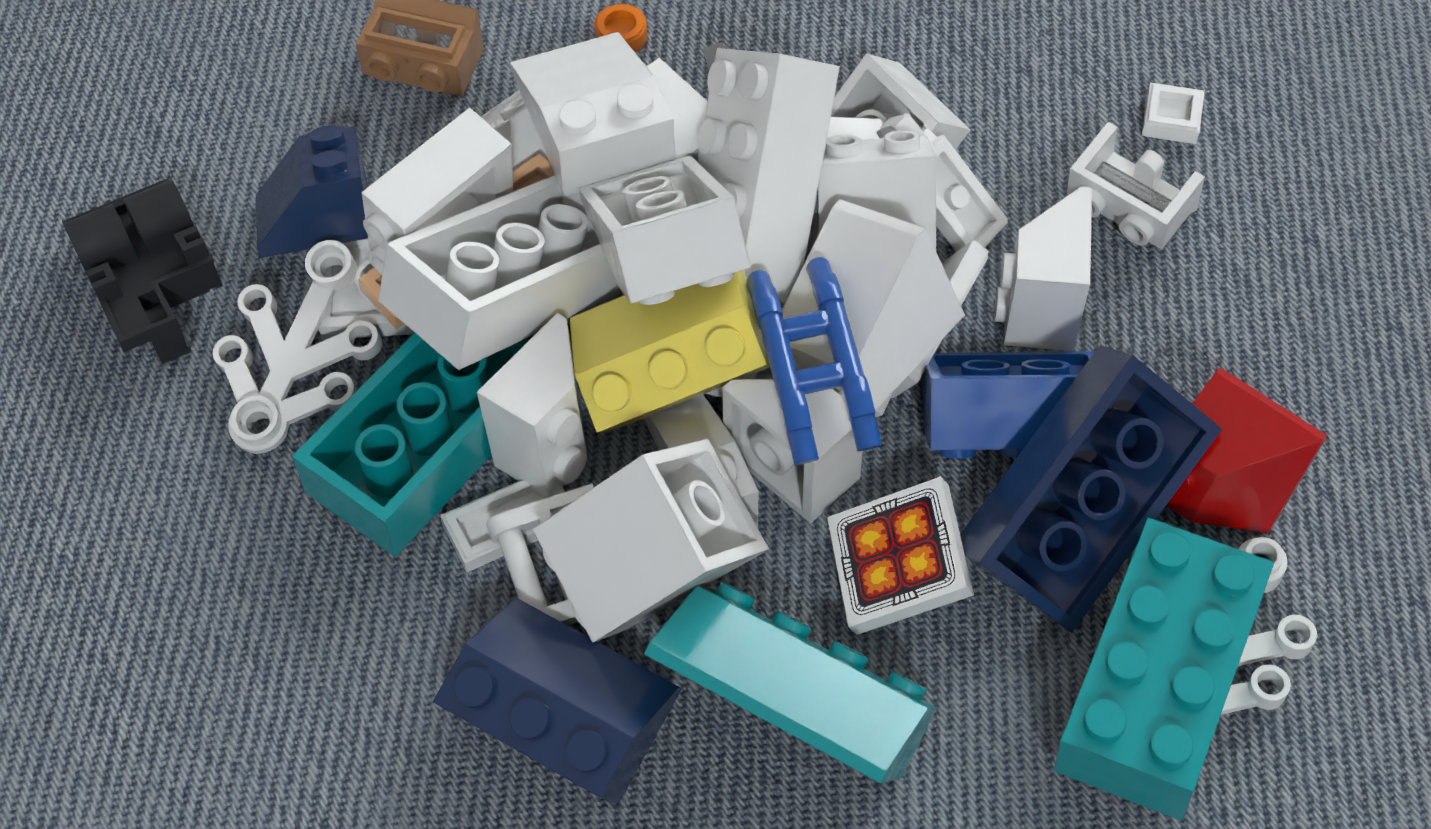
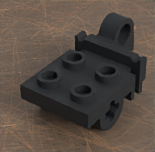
(142, 263)

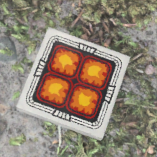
(899, 556)

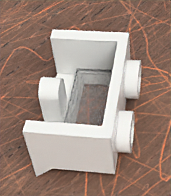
(1132, 192)

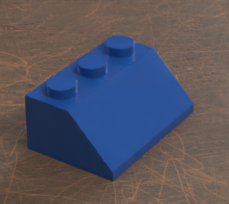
(993, 398)

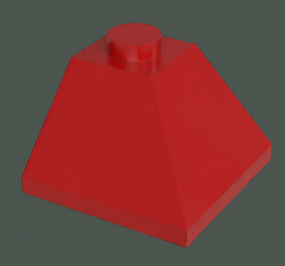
(1252, 461)

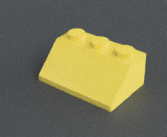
(665, 353)

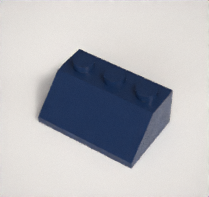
(559, 698)

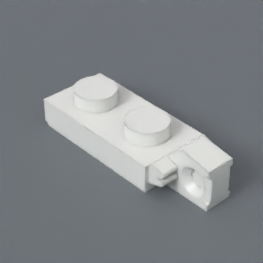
(962, 203)

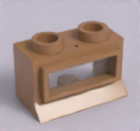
(421, 44)

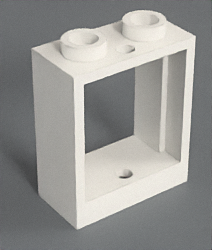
(441, 178)

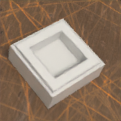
(1173, 113)

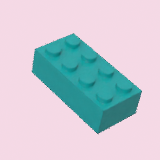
(401, 443)
(1163, 668)

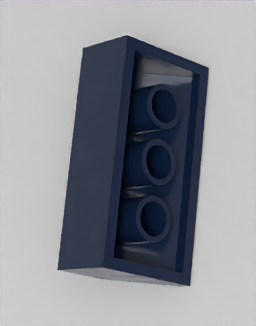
(1088, 485)

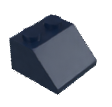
(313, 194)

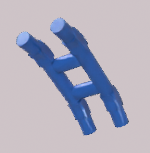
(793, 383)

